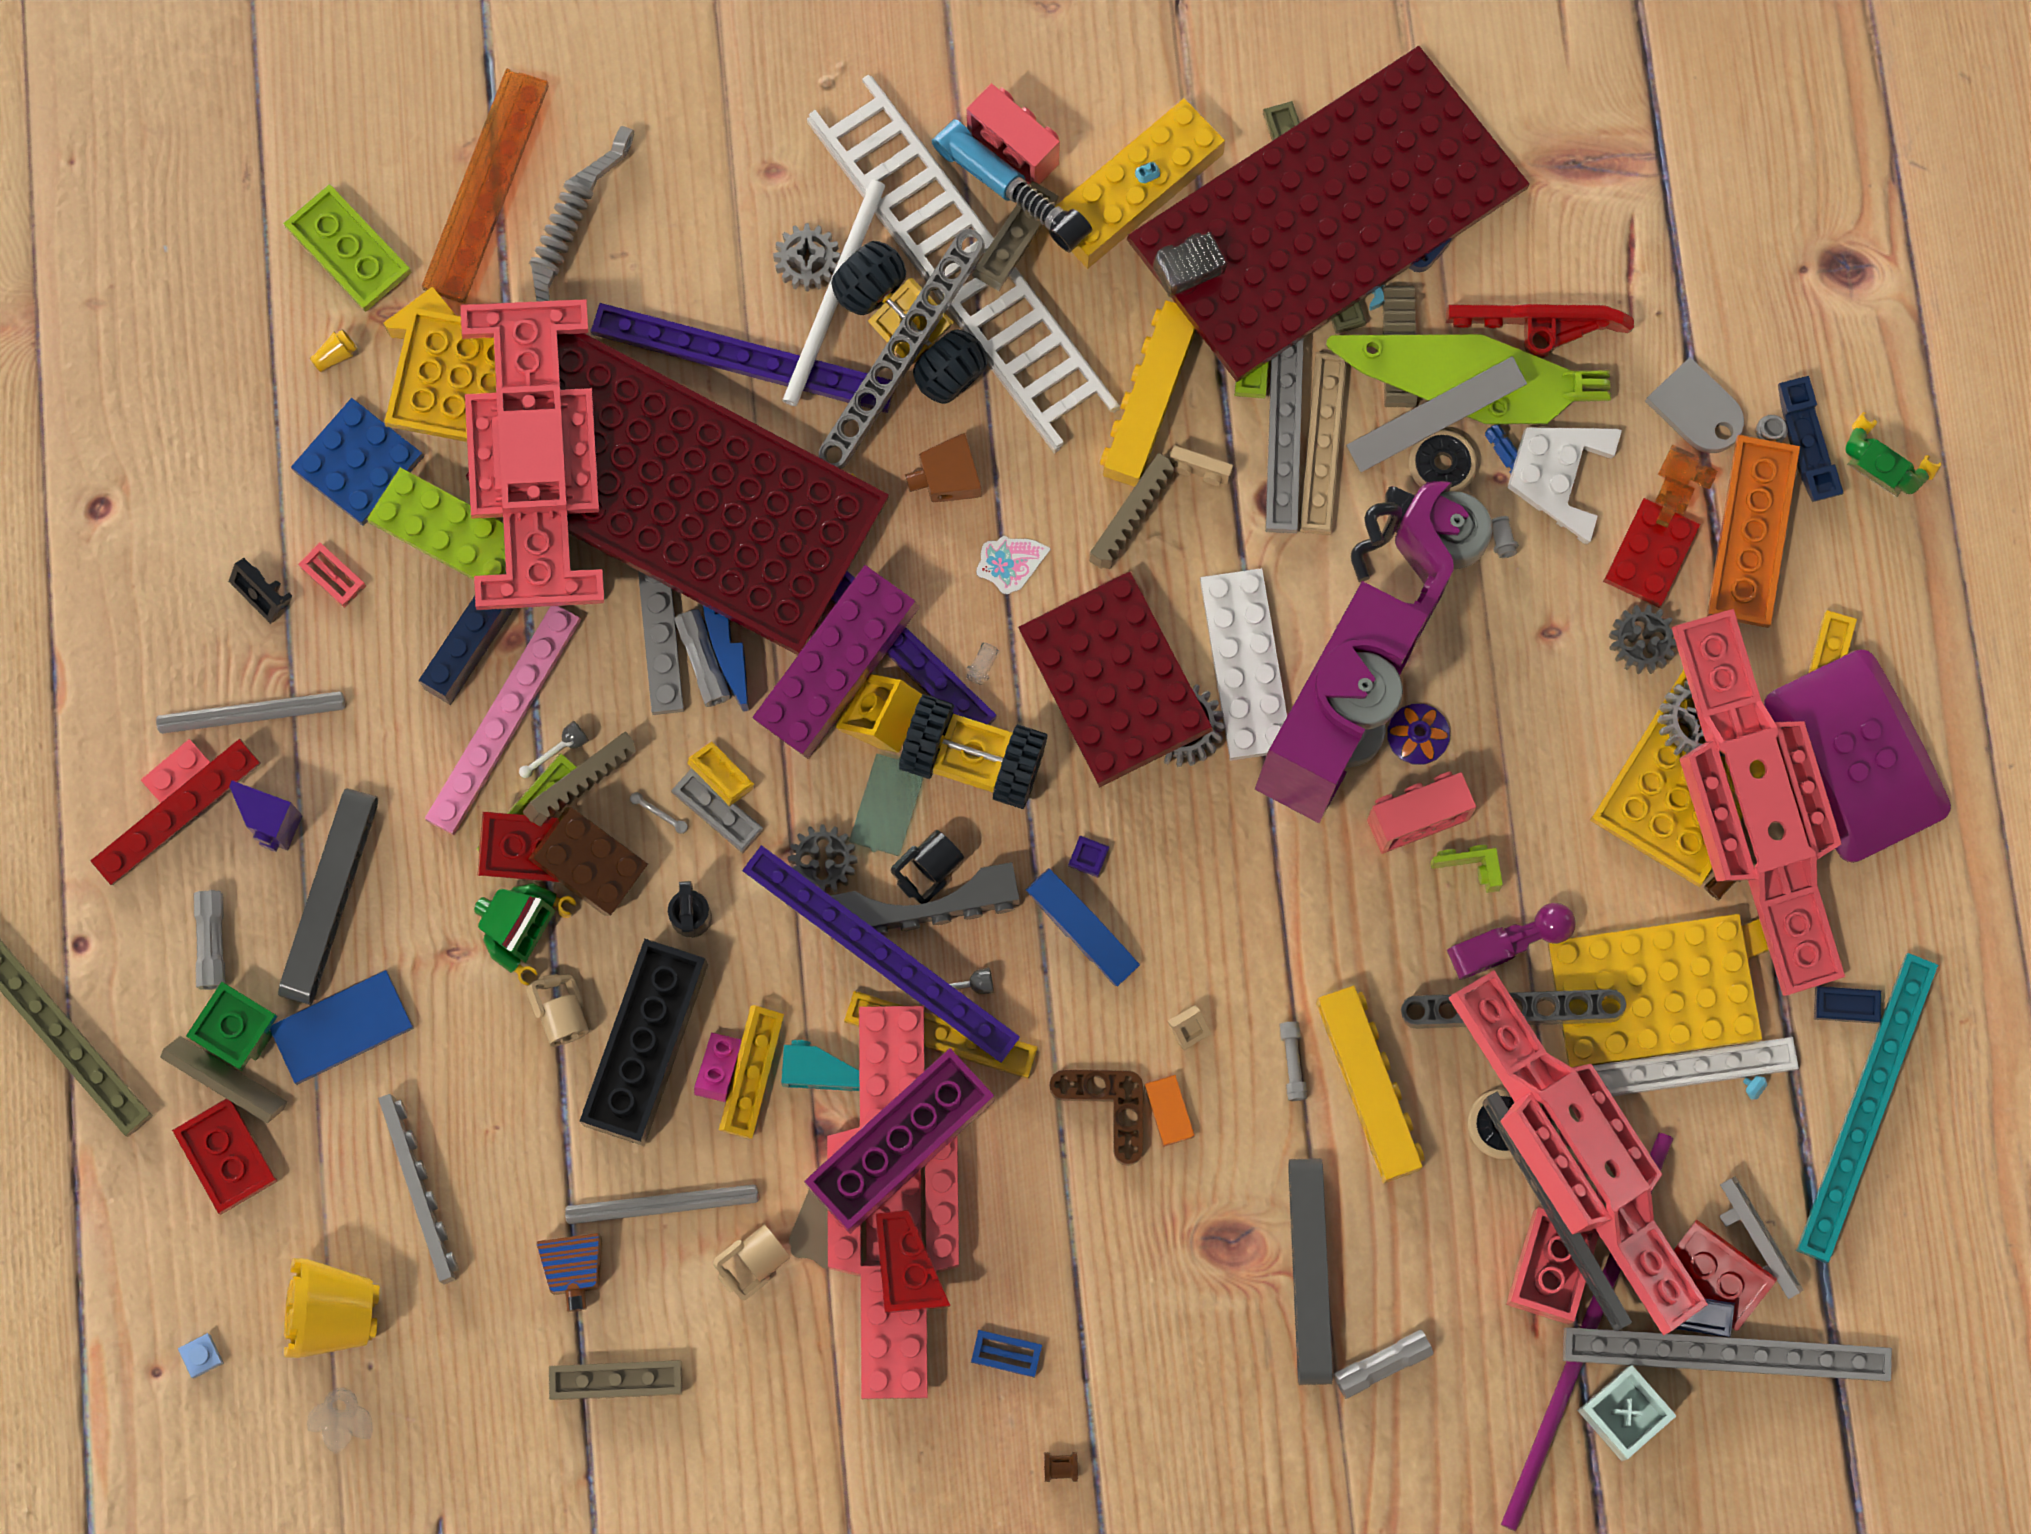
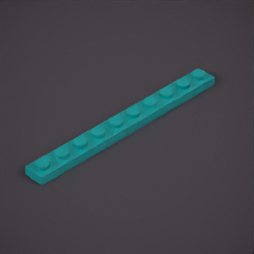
(1867, 1108)

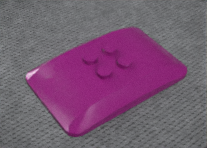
(1866, 753)

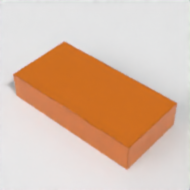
(1169, 1110)

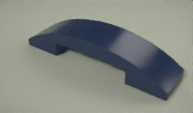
(1804, 430)

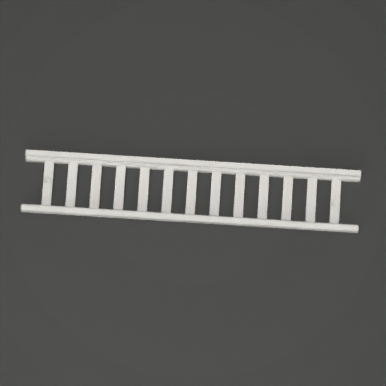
(918, 253)

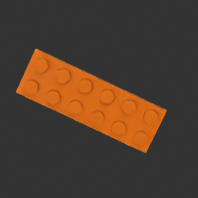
(1753, 530)

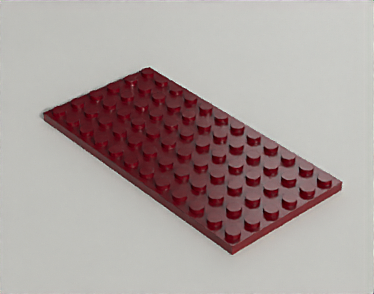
(1334, 210)
(714, 498)

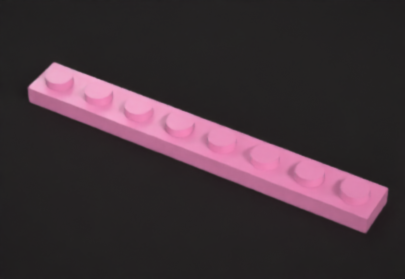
(502, 719)

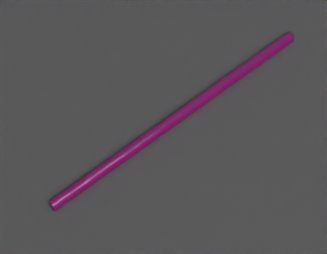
(1566, 1382)

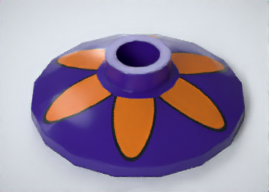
(1414, 748)

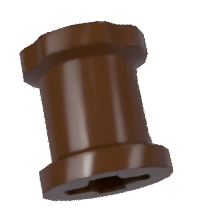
(1061, 1466)

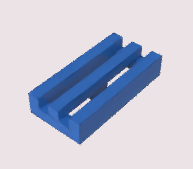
(1008, 1354)

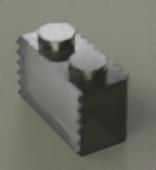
(1189, 263)

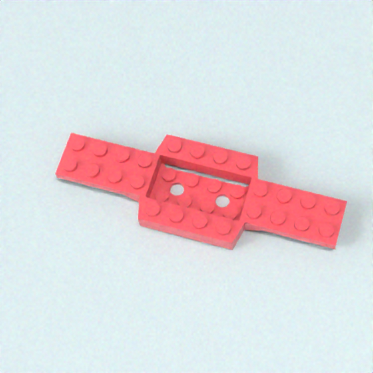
(1787, 793)
(1597, 1139)
(897, 1341)

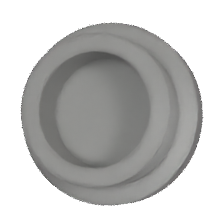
(1772, 428)

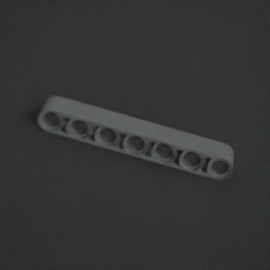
(328, 896)
(1528, 1001)
(1310, 1272)

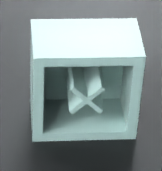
(1627, 1413)

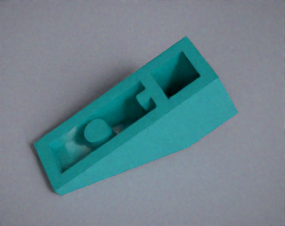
(815, 1069)

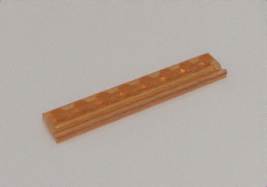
(485, 185)

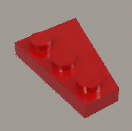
(906, 1269)

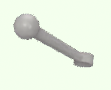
(680, 826)

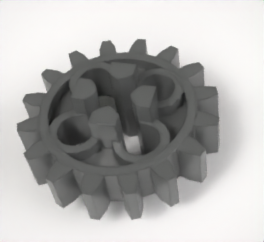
(1628, 630)
(836, 846)

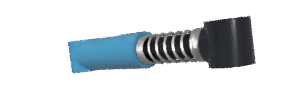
(959, 145)

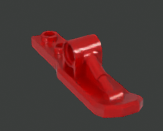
(1553, 322)

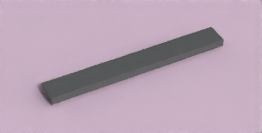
(1574, 1243)

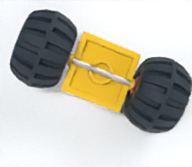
(870, 280)

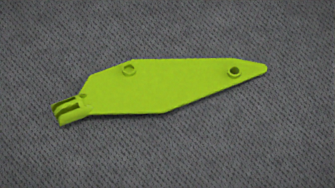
(1440, 362)

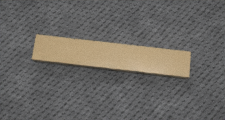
(1323, 444)

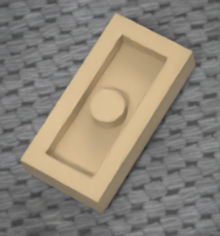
(1190, 462)

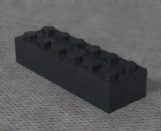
(644, 1042)

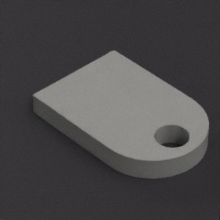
(1696, 406)

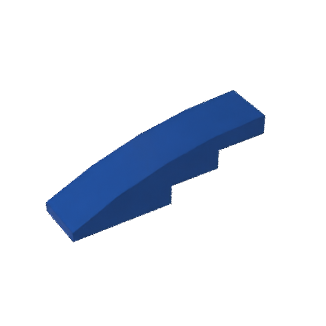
(729, 656)
(1082, 927)

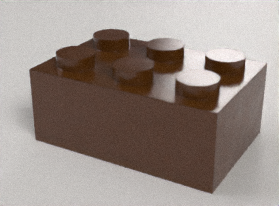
(588, 861)

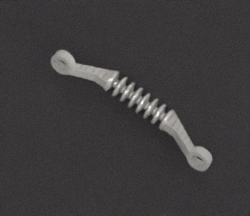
(578, 187)

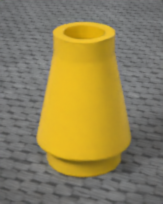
(333, 351)

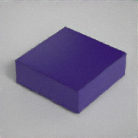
(1088, 856)

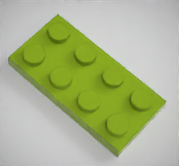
(347, 248)

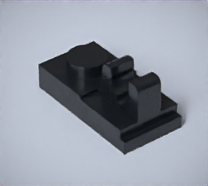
(257, 591)

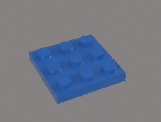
(355, 460)

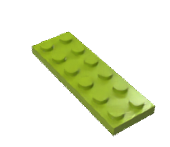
(440, 526)

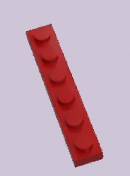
(175, 812)

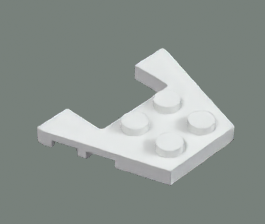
(1548, 467)

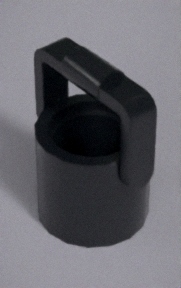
(934, 859)
(689, 911)

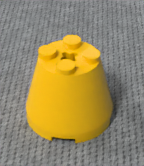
(327, 1309)

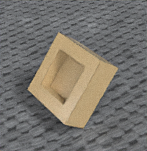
(1189, 1027)

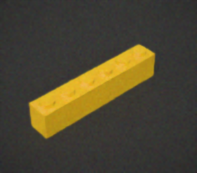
(1150, 396)
(1369, 1084)

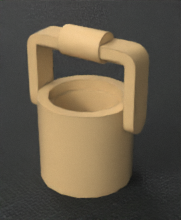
(561, 1016)
(762, 1256)

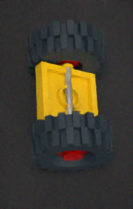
(972, 752)

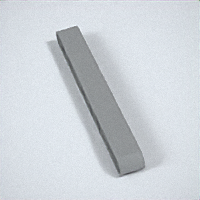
(903, 334)

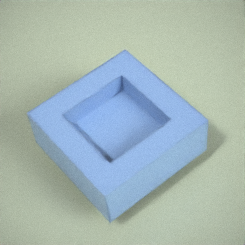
(200, 1355)

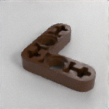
(1111, 1094)

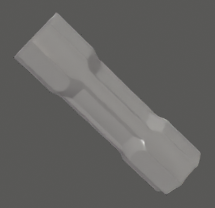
(702, 658)
(209, 916)
(1383, 1364)

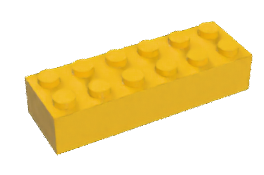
(1115, 199)

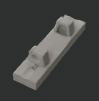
(1746, 1212)

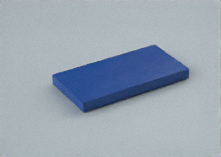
(341, 1027)

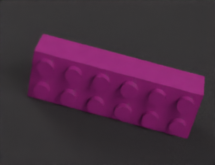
(836, 661)
(899, 1140)

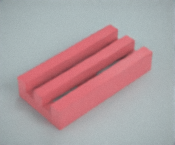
(350, 592)

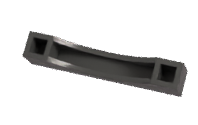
(987, 890)

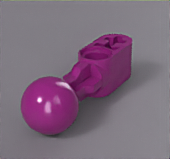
(1552, 924)

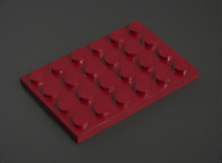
(1115, 679)

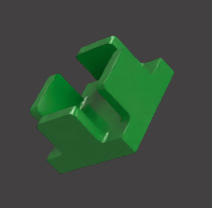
(233, 1027)

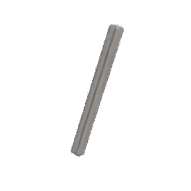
(250, 712)
(661, 1204)

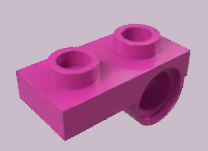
(717, 1067)

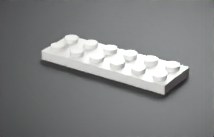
(1244, 661)

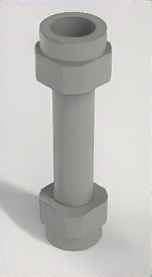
(1290, 1034)

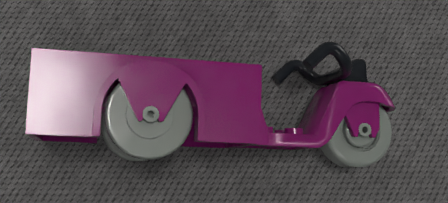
(1357, 677)

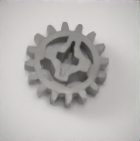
(818, 257)

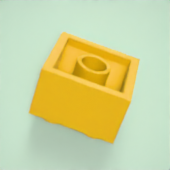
(880, 713)

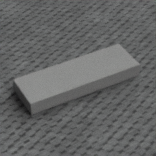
(707, 804)

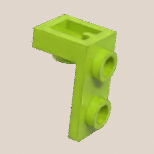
(1488, 872)

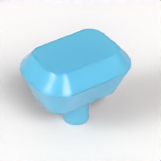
(1147, 172)
(1755, 1086)

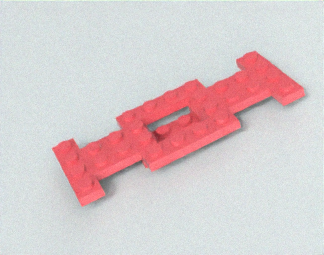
(520, 456)

